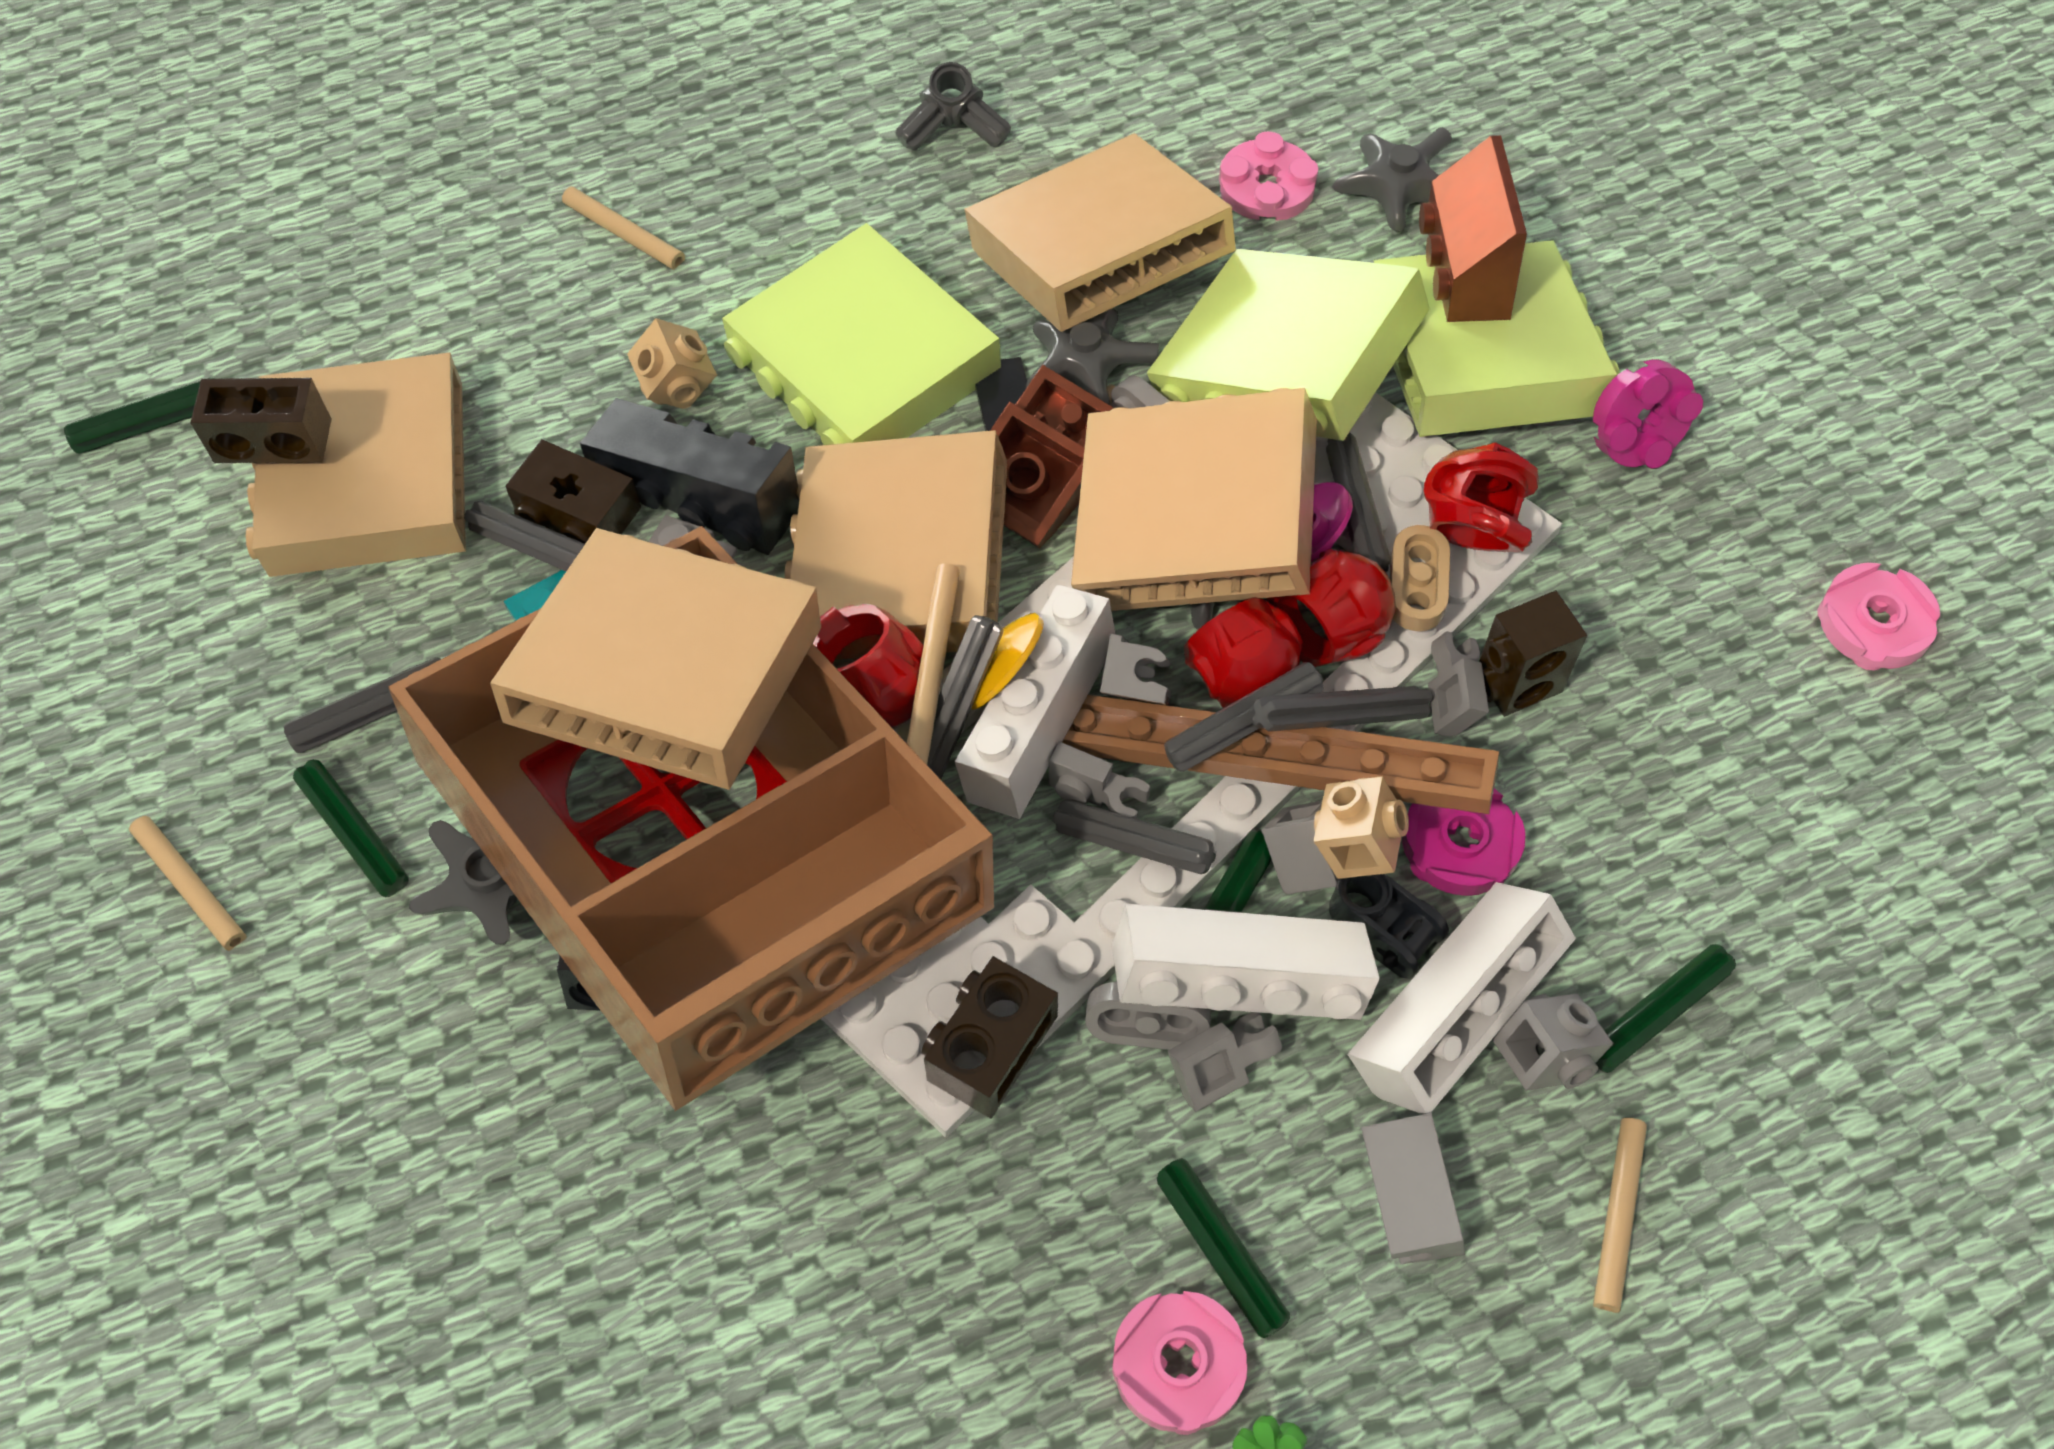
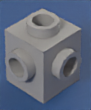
(1553, 1042)

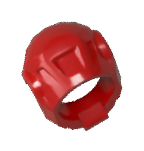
(1479, 496)
(1351, 603)
(1243, 649)
(888, 671)

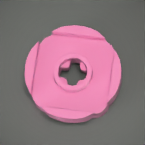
(1268, 156)
(1869, 642)
(1219, 1357)

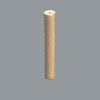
(623, 227)
(187, 882)
(1620, 1215)

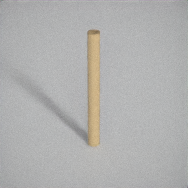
(932, 660)

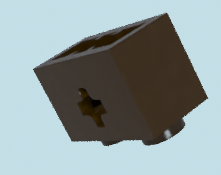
(572, 493)

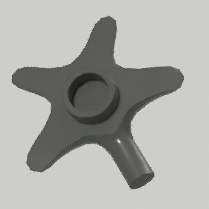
(1395, 174)
(1089, 352)
(470, 886)

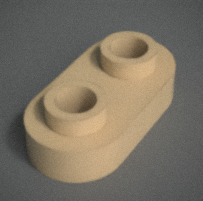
(1420, 582)

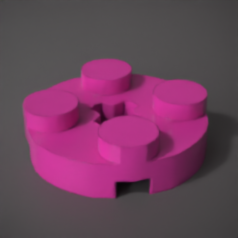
(1655, 388)
(1457, 868)

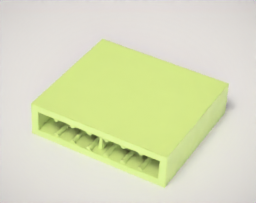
(1295, 326)
(861, 343)
(1506, 372)

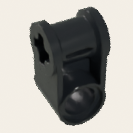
(1390, 920)

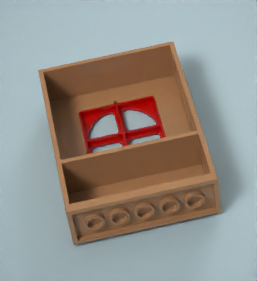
(747, 923)

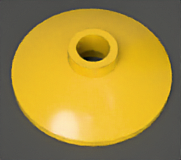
(1012, 652)

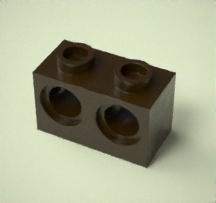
(261, 420)
(1530, 653)
(1002, 1040)

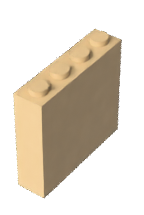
(1100, 230)
(385, 478)
(1198, 501)
(890, 513)
(659, 657)

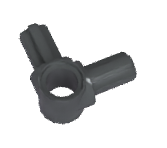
(940, 110)

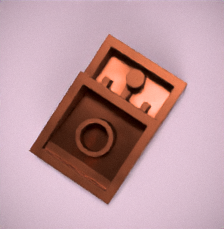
(1044, 453)

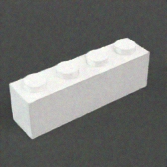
(1036, 708)
(1243, 962)
(1462, 997)

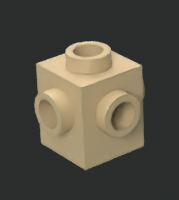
(671, 364)
(1360, 827)

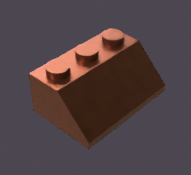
(1475, 235)

